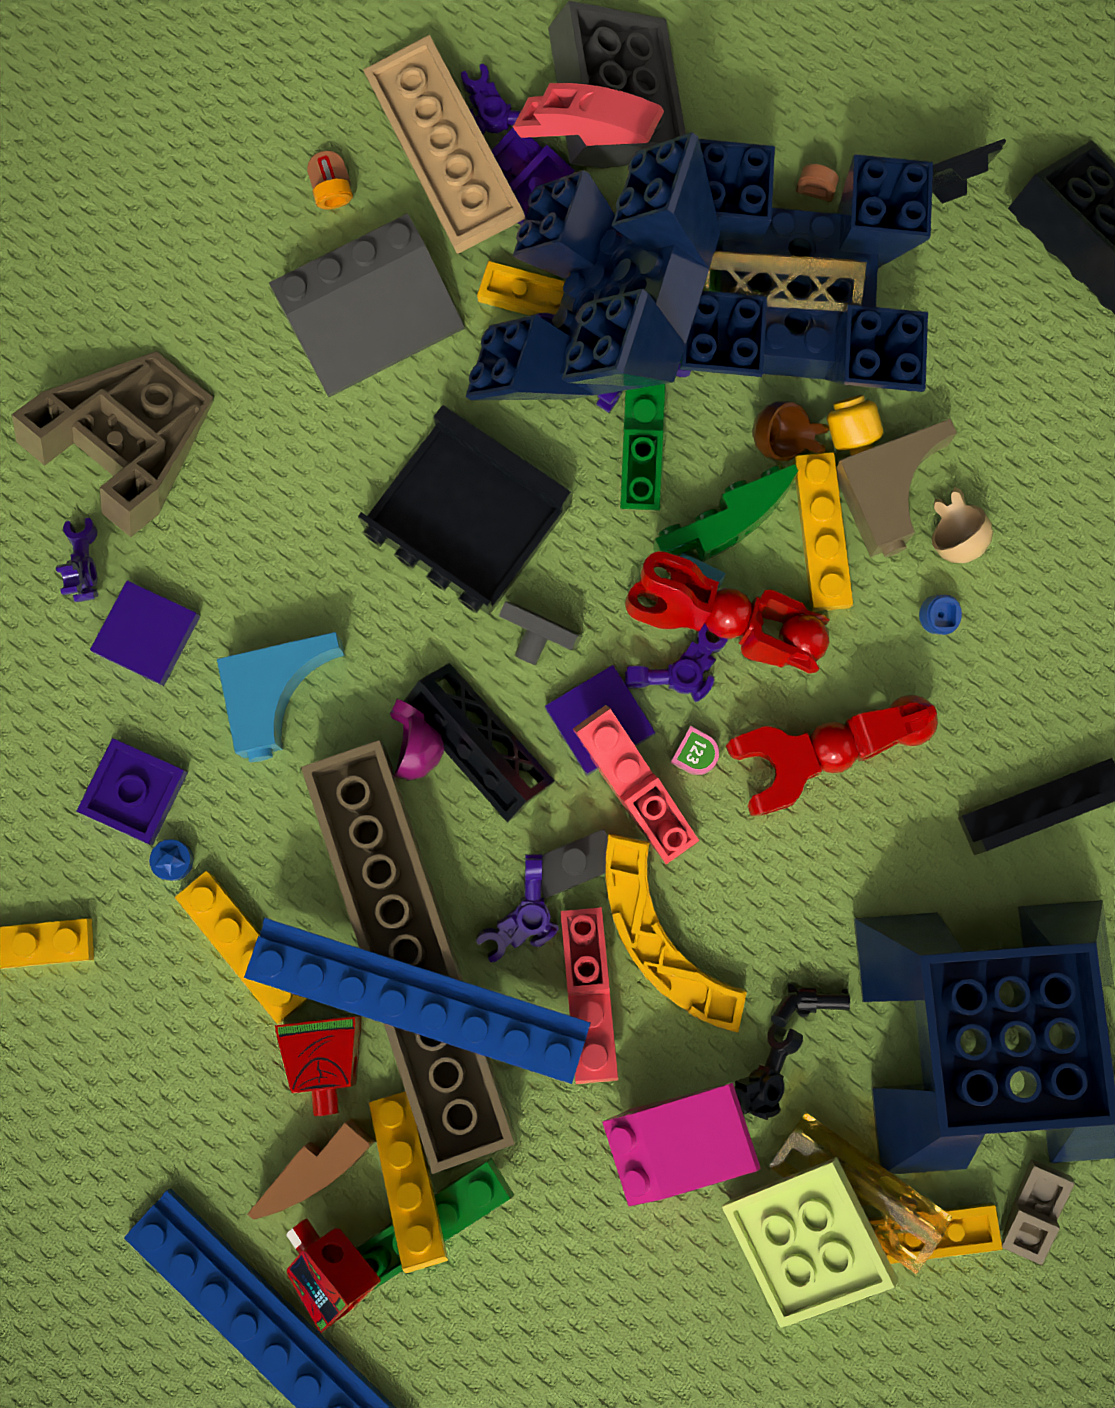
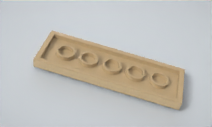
(444, 144)

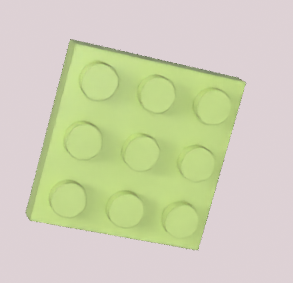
(810, 1243)

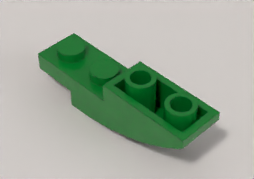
(642, 448)
(742, 511)
(458, 1207)

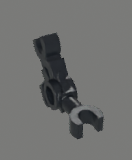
(765, 1085)

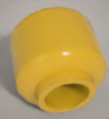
(855, 424)

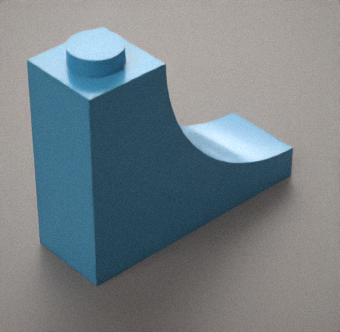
(260, 686)

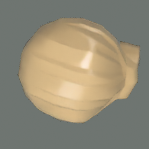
(963, 530)

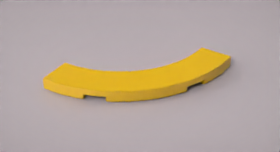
(652, 948)

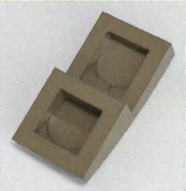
(1035, 1212)

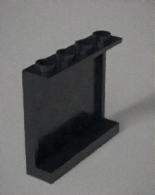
(467, 512)

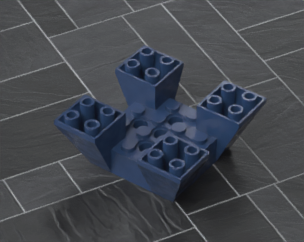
(877, 220)
(626, 285)
(970, 1094)

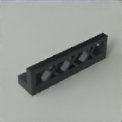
(471, 743)
(1040, 807)

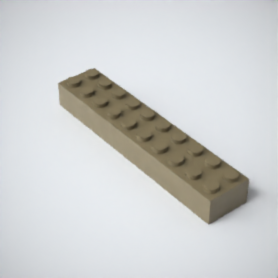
(399, 917)

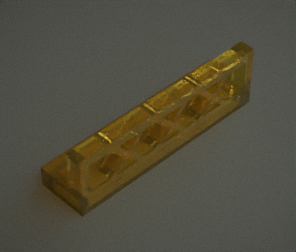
(794, 266)
(875, 1187)

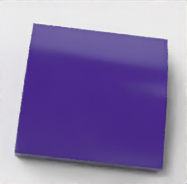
(527, 165)

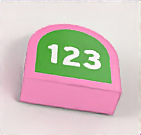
(696, 753)

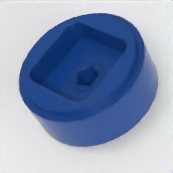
(940, 614)
(171, 860)

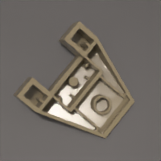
(131, 422)

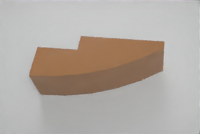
(314, 1170)

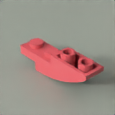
(591, 112)
(635, 784)
(590, 992)

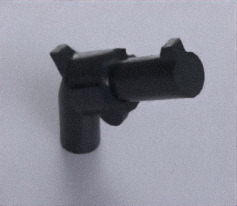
(806, 1002)

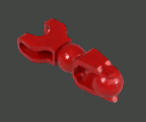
(693, 600)
(831, 747)

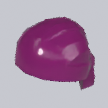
(420, 745)

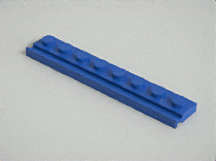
(418, 1000)
(248, 1310)

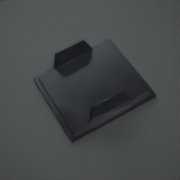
(952, 174)

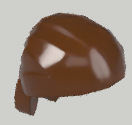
(785, 431)

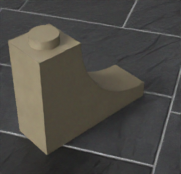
(879, 485)

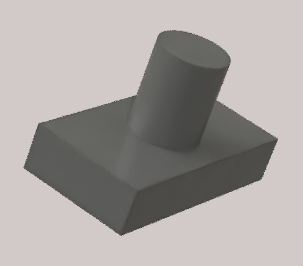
(537, 632)
(574, 864)

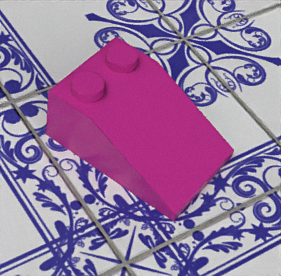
(680, 1144)

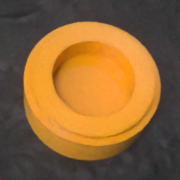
(332, 194)

